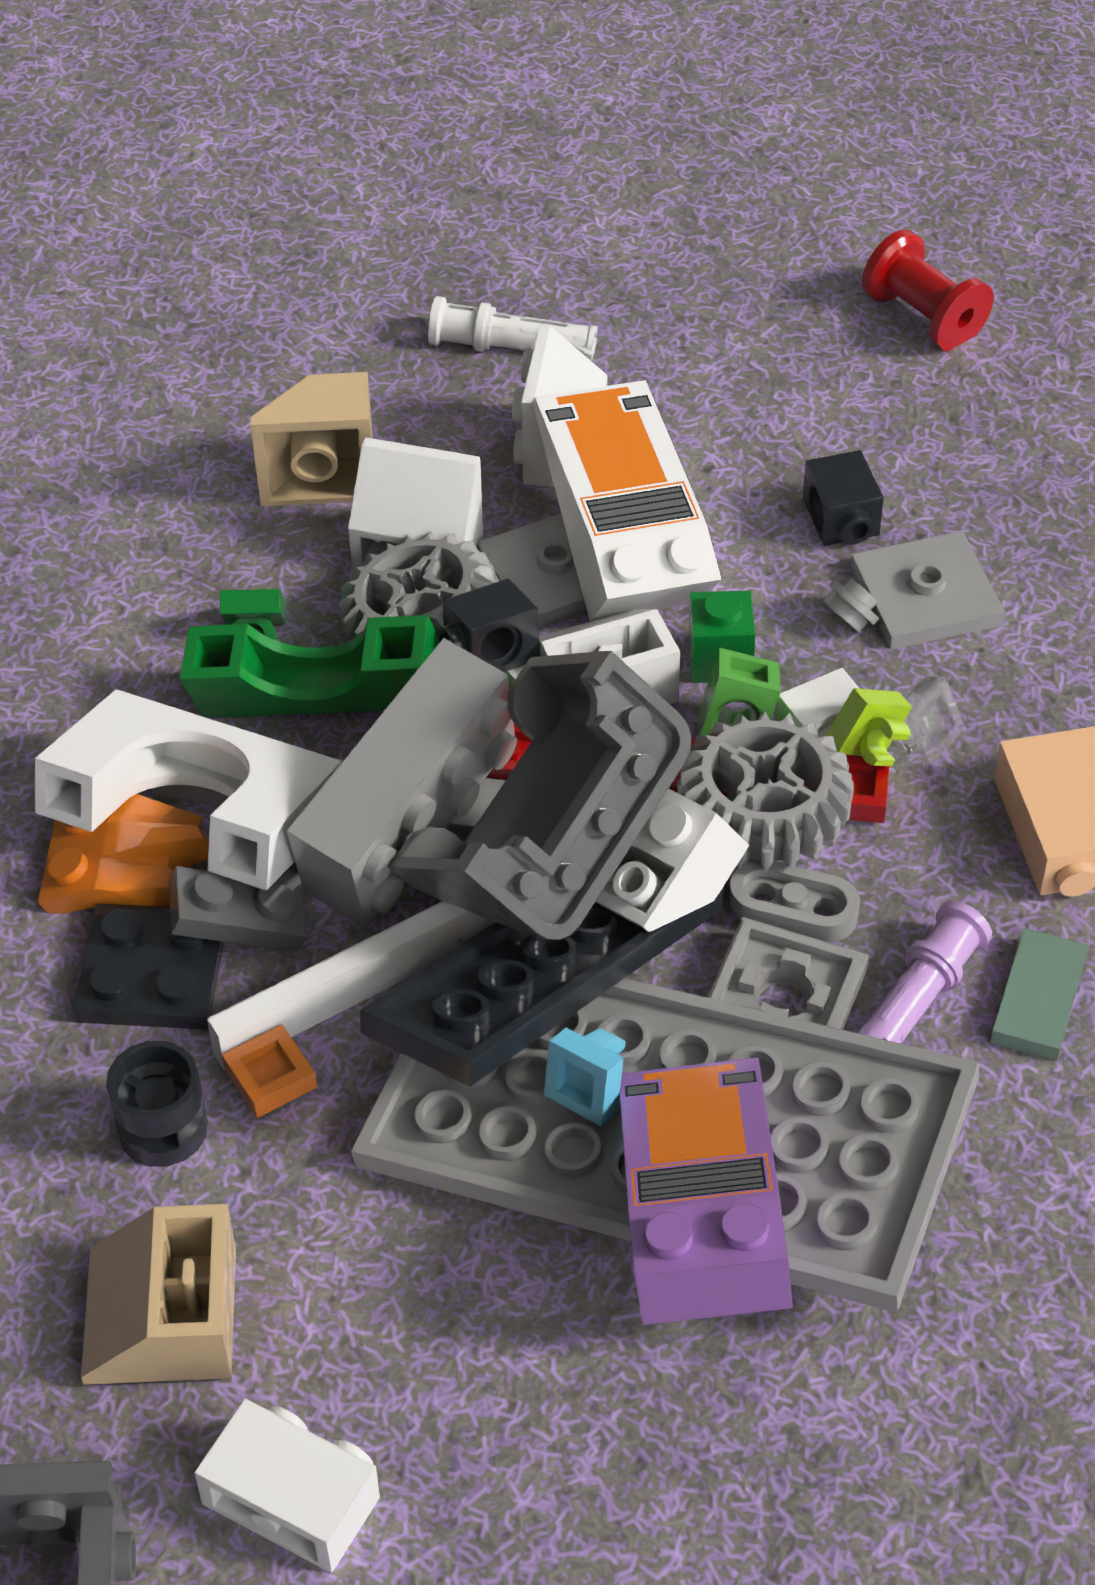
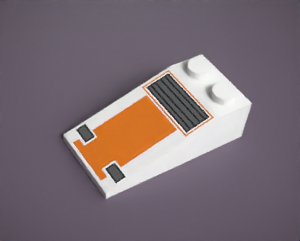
(624, 500)

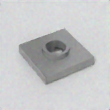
(771, 956)

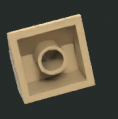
(312, 440)

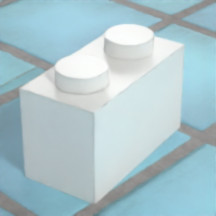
(289, 1483)

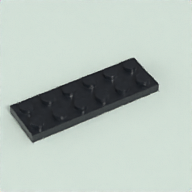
(511, 989)

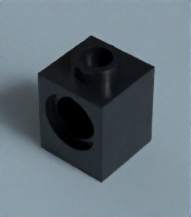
(843, 498)
(493, 624)

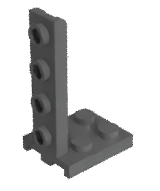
(69, 1504)

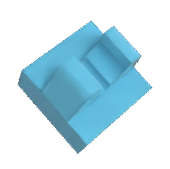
(585, 1073)

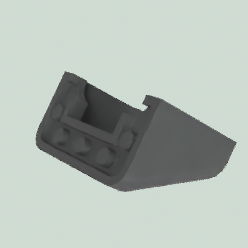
(569, 806)

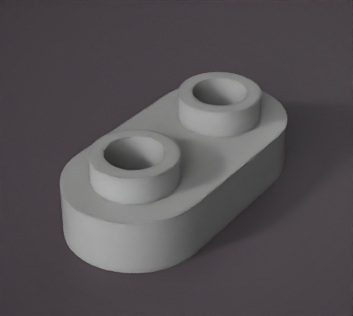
(795, 900)

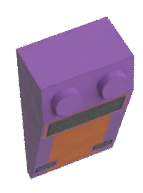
(703, 1192)

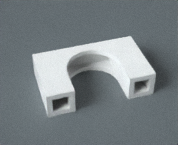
(144, 745)

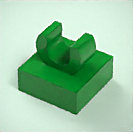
(254, 607)

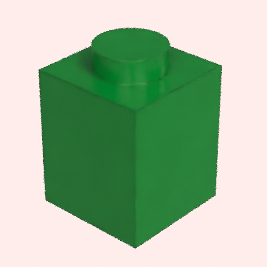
(718, 622)

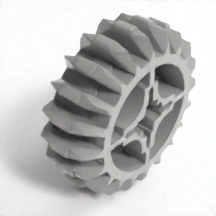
(412, 581)
(764, 774)

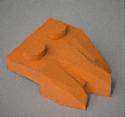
(122, 859)

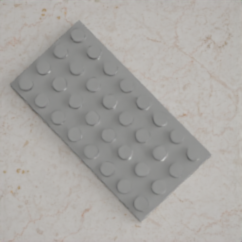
(851, 1119)

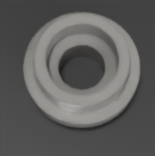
(852, 603)

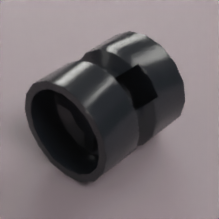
(157, 1103)

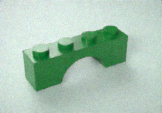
(245, 673)

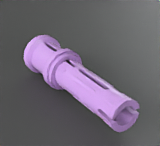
(931, 968)

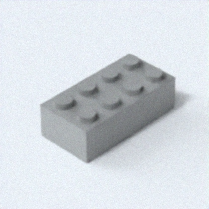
(404, 775)

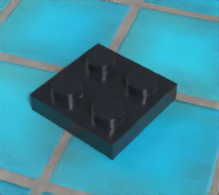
(144, 973)

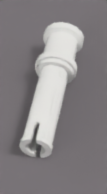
(487, 328)

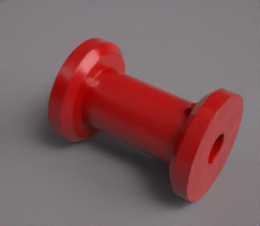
(900, 271)

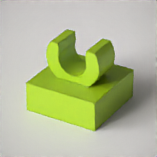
(870, 724)

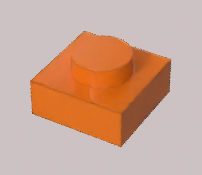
(269, 1071)

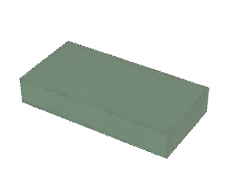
(1039, 994)

